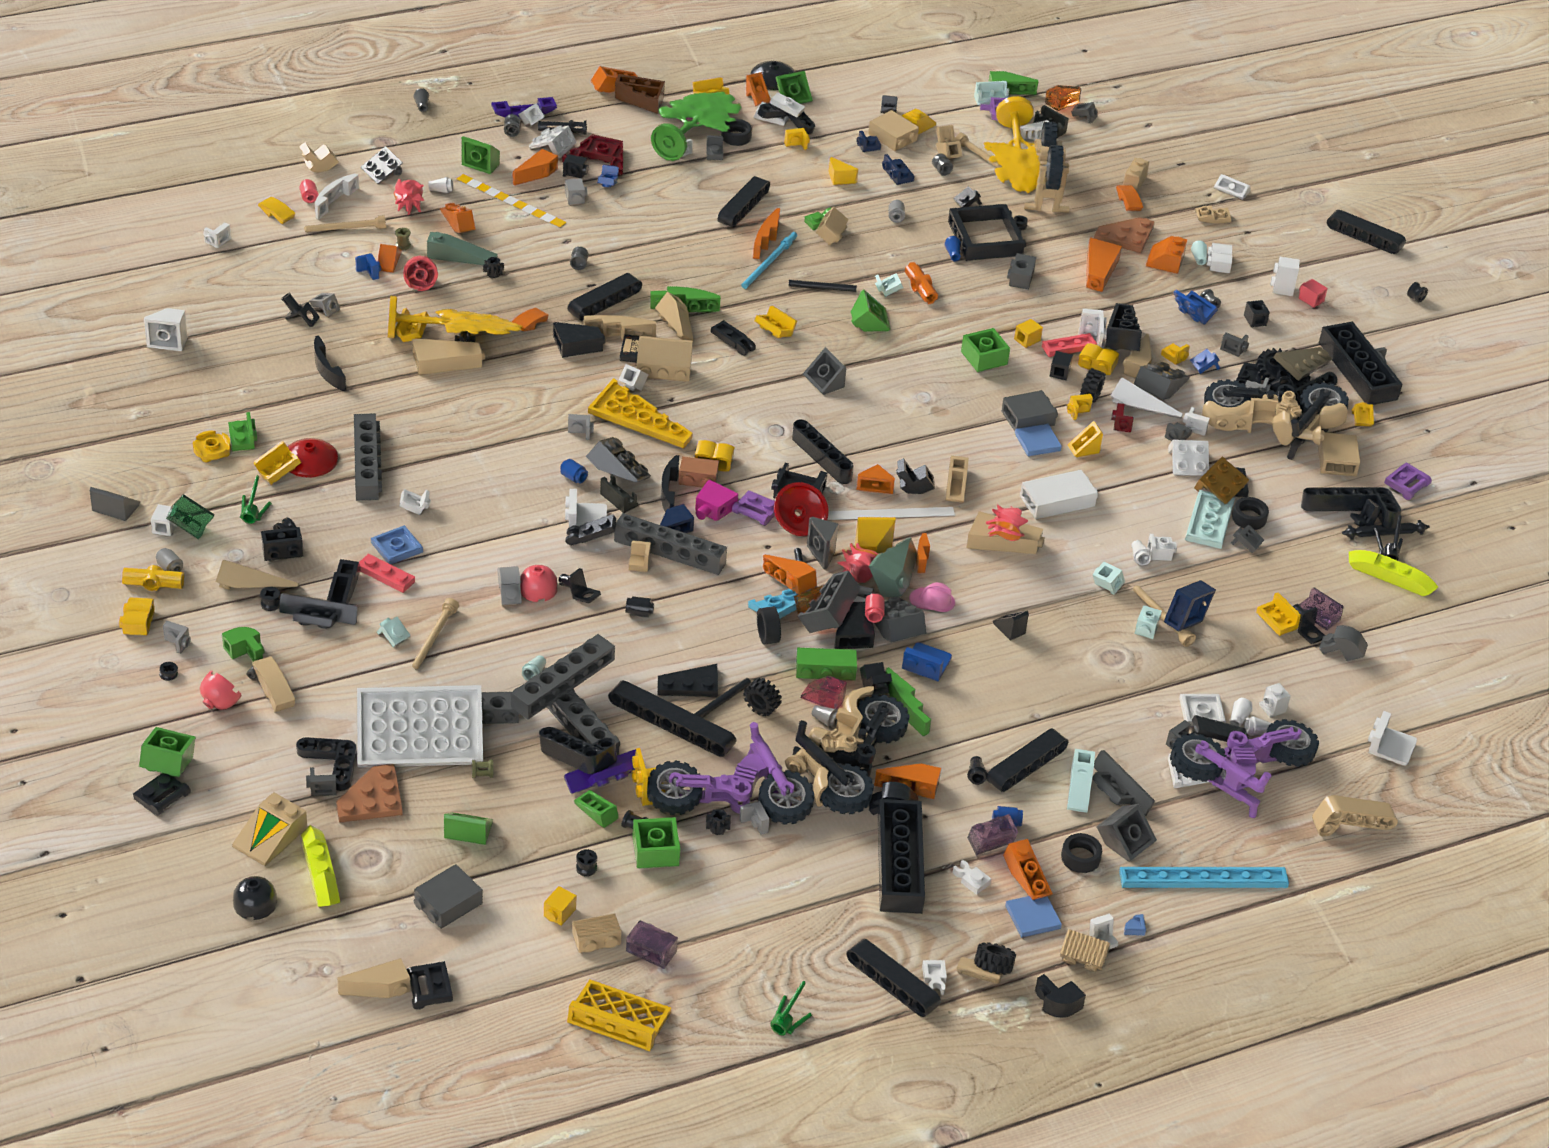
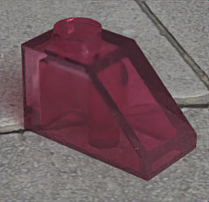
(826, 692)

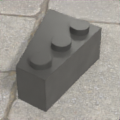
(832, 604)

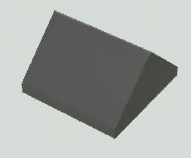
(826, 372)
(112, 504)
(822, 540)

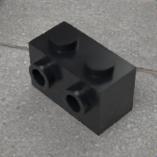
(282, 543)

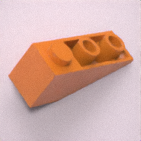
(537, 167)
(458, 217)
(792, 573)
(919, 777)
(1026, 869)

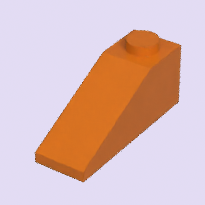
(605, 78)

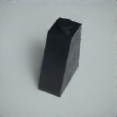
(577, 339)
(855, 630)

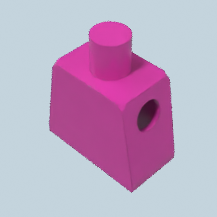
(714, 501)

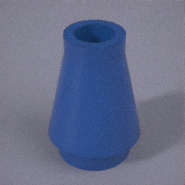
(953, 246)

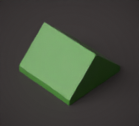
(467, 827)

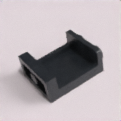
(787, 477)

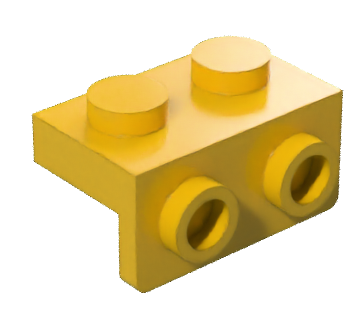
(710, 86)
(777, 322)
(409, 331)
(276, 463)
(1279, 615)

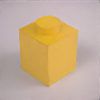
(1028, 333)
(560, 905)

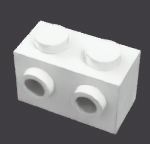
(1286, 276)

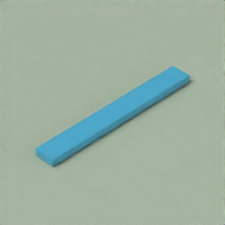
(1203, 877)

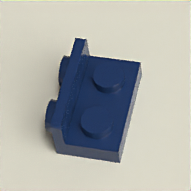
(897, 170)

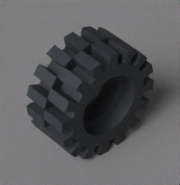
(1093, 383)
(762, 697)
(995, 958)

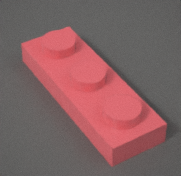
(1067, 344)
(386, 573)

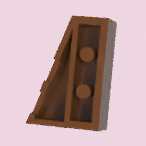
(640, 92)

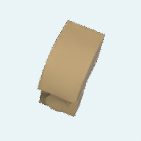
(947, 143)
(320, 160)

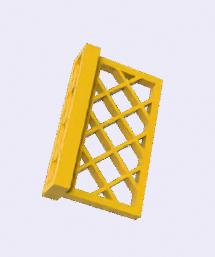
(615, 1024)

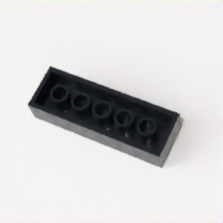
(1360, 363)
(901, 856)

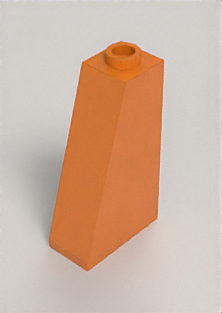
(1101, 262)

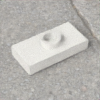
(787, 104)

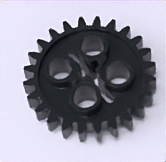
(1271, 369)

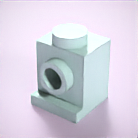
(1108, 577)

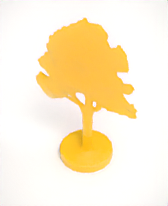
(1018, 164)
(454, 321)

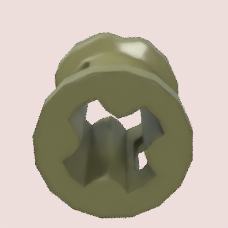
(403, 238)
(482, 772)

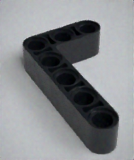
(1352, 500)

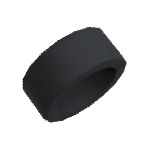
(737, 139)
(1250, 504)
(768, 625)
(1085, 841)

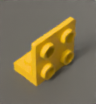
(640, 776)

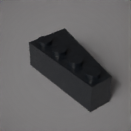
(1123, 329)

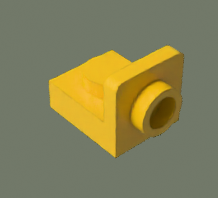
(796, 137)
(1175, 353)
(1079, 404)
(1363, 414)

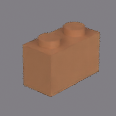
(697, 471)

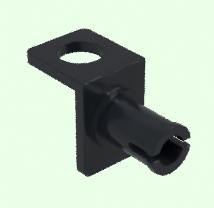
(301, 309)
(578, 586)
(1307, 624)

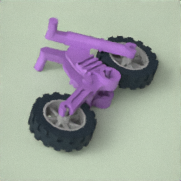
(1282, 742)
(734, 788)

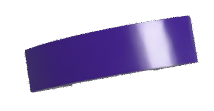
(503, 109)

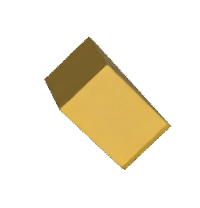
(842, 172)
(1087, 442)

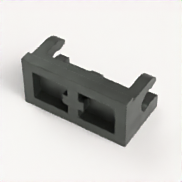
(1052, 116)
(617, 495)

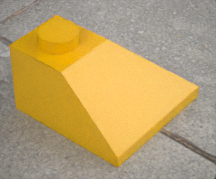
(920, 119)
(875, 533)

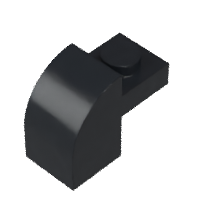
(914, 481)
(875, 676)
(891, 791)
(1059, 1001)

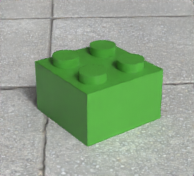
(985, 349)
(167, 751)
(656, 842)

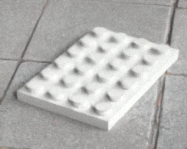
(419, 726)

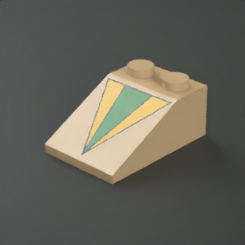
(271, 829)

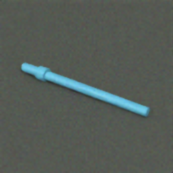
(785, 244)

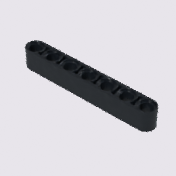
(672, 718)

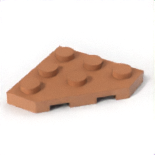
(1129, 234)
(371, 796)

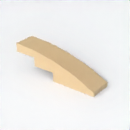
(621, 325)

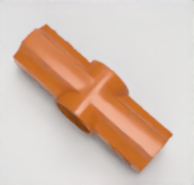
(921, 283)

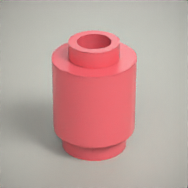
(308, 191)
(874, 607)

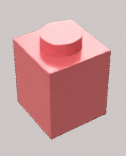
(1312, 293)

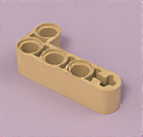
(1354, 812)

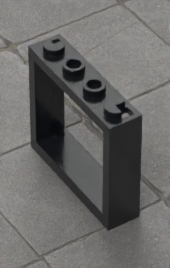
(989, 250)

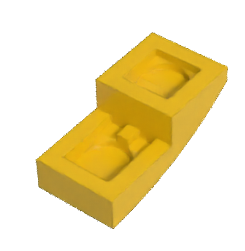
(278, 209)

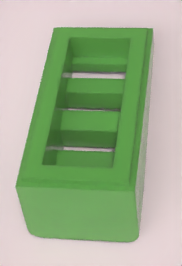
(598, 809)

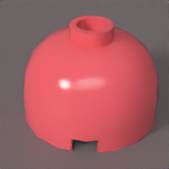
(420, 273)
(538, 583)
(218, 692)

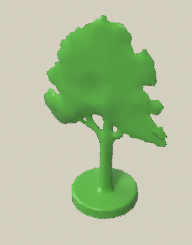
(706, 108)

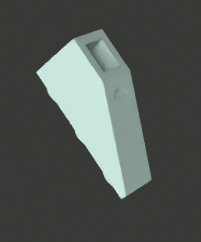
(1081, 780)

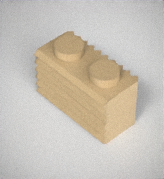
(1136, 173)
(832, 226)
(596, 933)
(1084, 950)

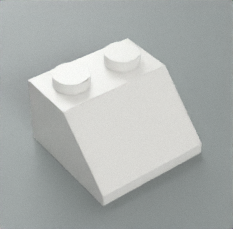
(166, 329)

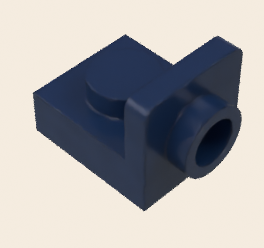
(868, 143)

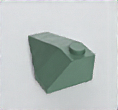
(449, 248)
(894, 568)

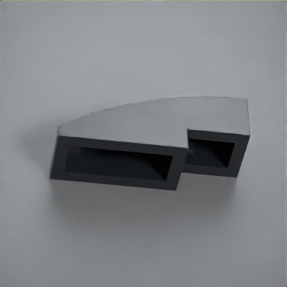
(344, 581)

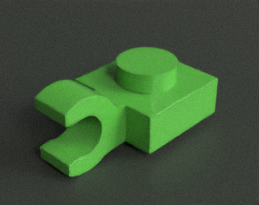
(814, 220)

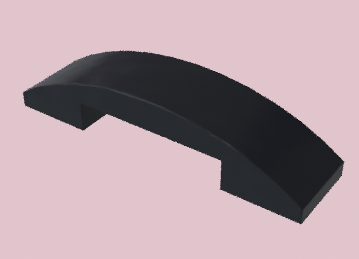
(332, 375)
(669, 474)

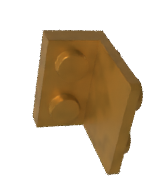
(1222, 480)

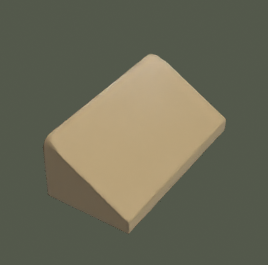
(967, 967)

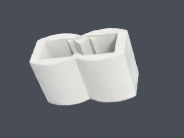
(1219, 257)

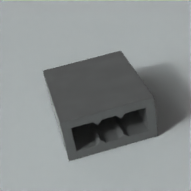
(1029, 410)
(448, 896)

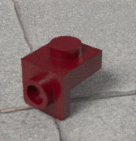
(1121, 422)

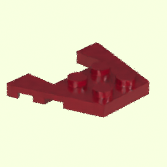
(602, 149)

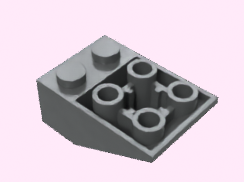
(1160, 379)
(613, 458)
(901, 620)

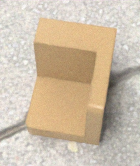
(639, 556)

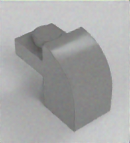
(509, 585)

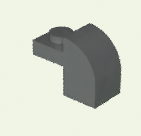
(1346, 640)

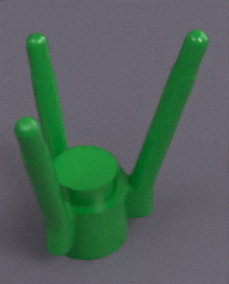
(250, 513)
(782, 1021)

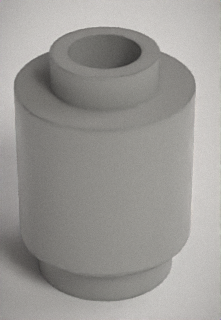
(896, 211)
(169, 560)

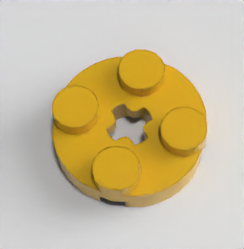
(207, 453)

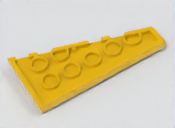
(634, 412)

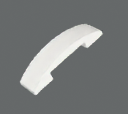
(344, 185)

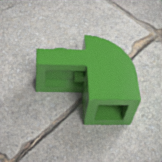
(243, 641)

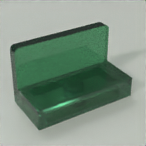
(189, 516)

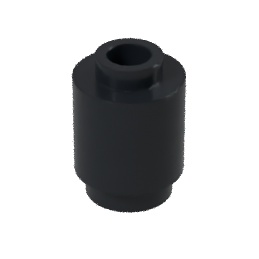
(639, 606)

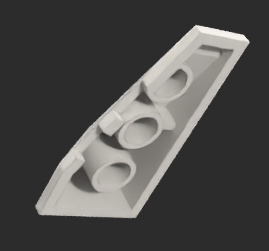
(1135, 397)

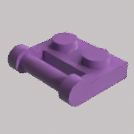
(1404, 476)
(755, 507)

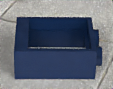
(1188, 605)

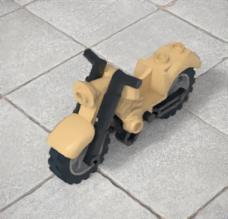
(1277, 409)
(841, 753)

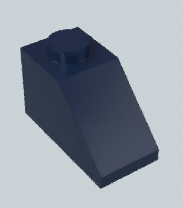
(679, 519)

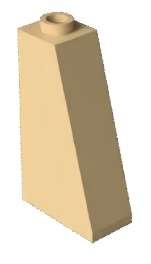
(446, 356)
(979, 538)

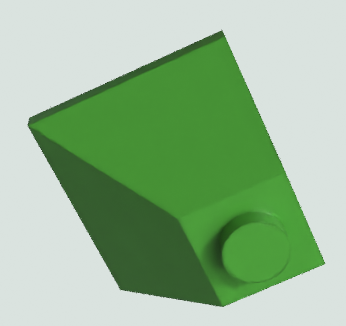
(795, 86)
(479, 155)
(869, 314)

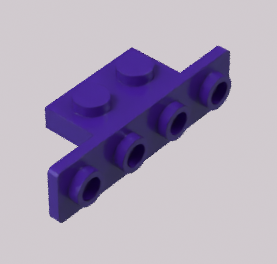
(579, 780)

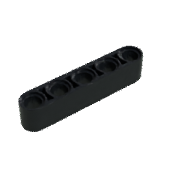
(743, 201)
(1366, 231)
(604, 296)
(822, 451)
(1027, 760)
(893, 977)

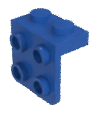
(1196, 306)
(926, 661)

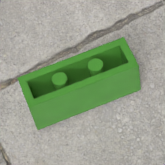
(821, 662)

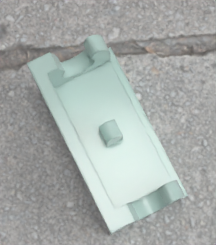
(986, 90)

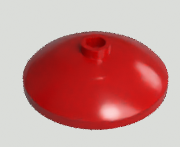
(315, 455)
(802, 499)

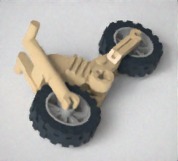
(1052, 169)

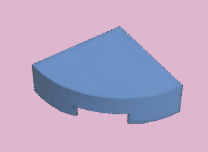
(1135, 926)

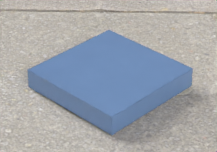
(1038, 440)
(396, 545)
(1033, 916)

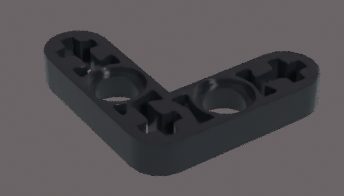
(802, 121)
(336, 753)

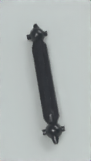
(1368, 531)

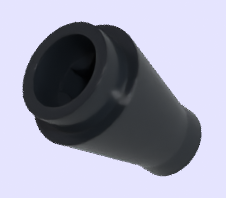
(977, 771)

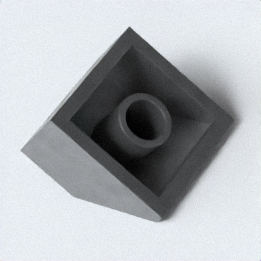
(1127, 832)

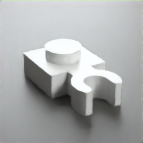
(973, 879)
(935, 974)

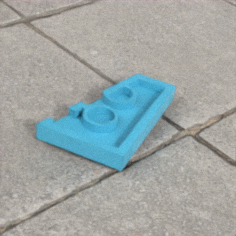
(783, 603)

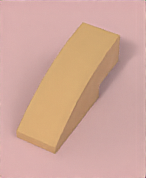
(957, 479)
(274, 684)

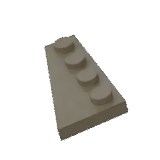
(1304, 361)

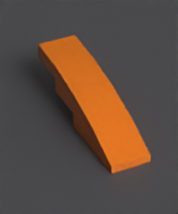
(767, 232)

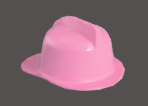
(933, 597)

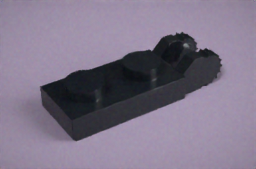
(733, 337)
(591, 530)

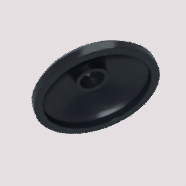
(770, 70)

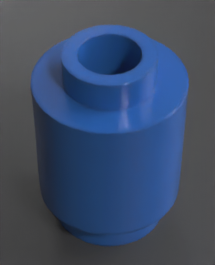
(573, 471)
(1016, 815)

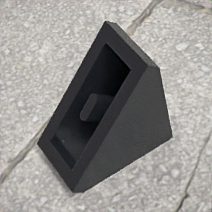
(1012, 624)

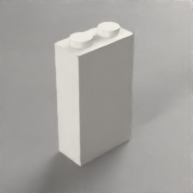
(1058, 494)

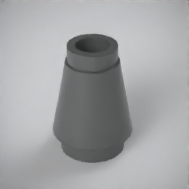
(421, 98)

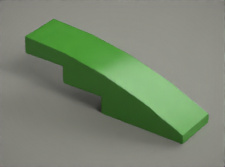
(906, 694)

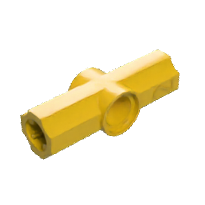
(153, 578)

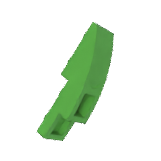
(693, 298)

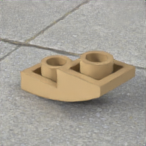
(1208, 215)

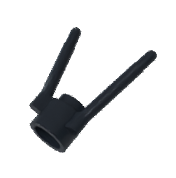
(1391, 549)

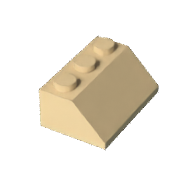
(665, 358)

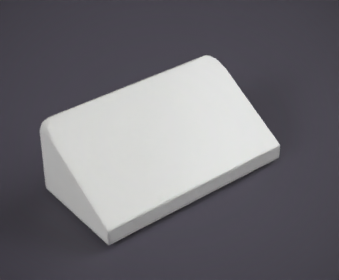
(1232, 187)

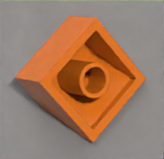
(1167, 254)

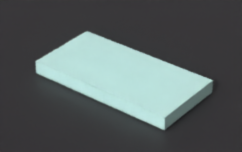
(1209, 520)

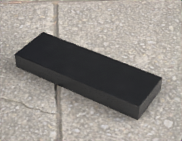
(1214, 729)

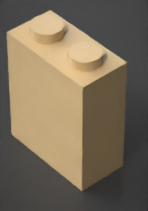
(893, 130)
(1339, 454)

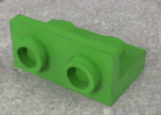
(243, 434)

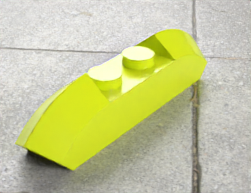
(1392, 571)
(320, 867)

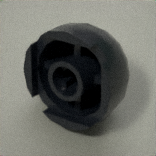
(254, 898)

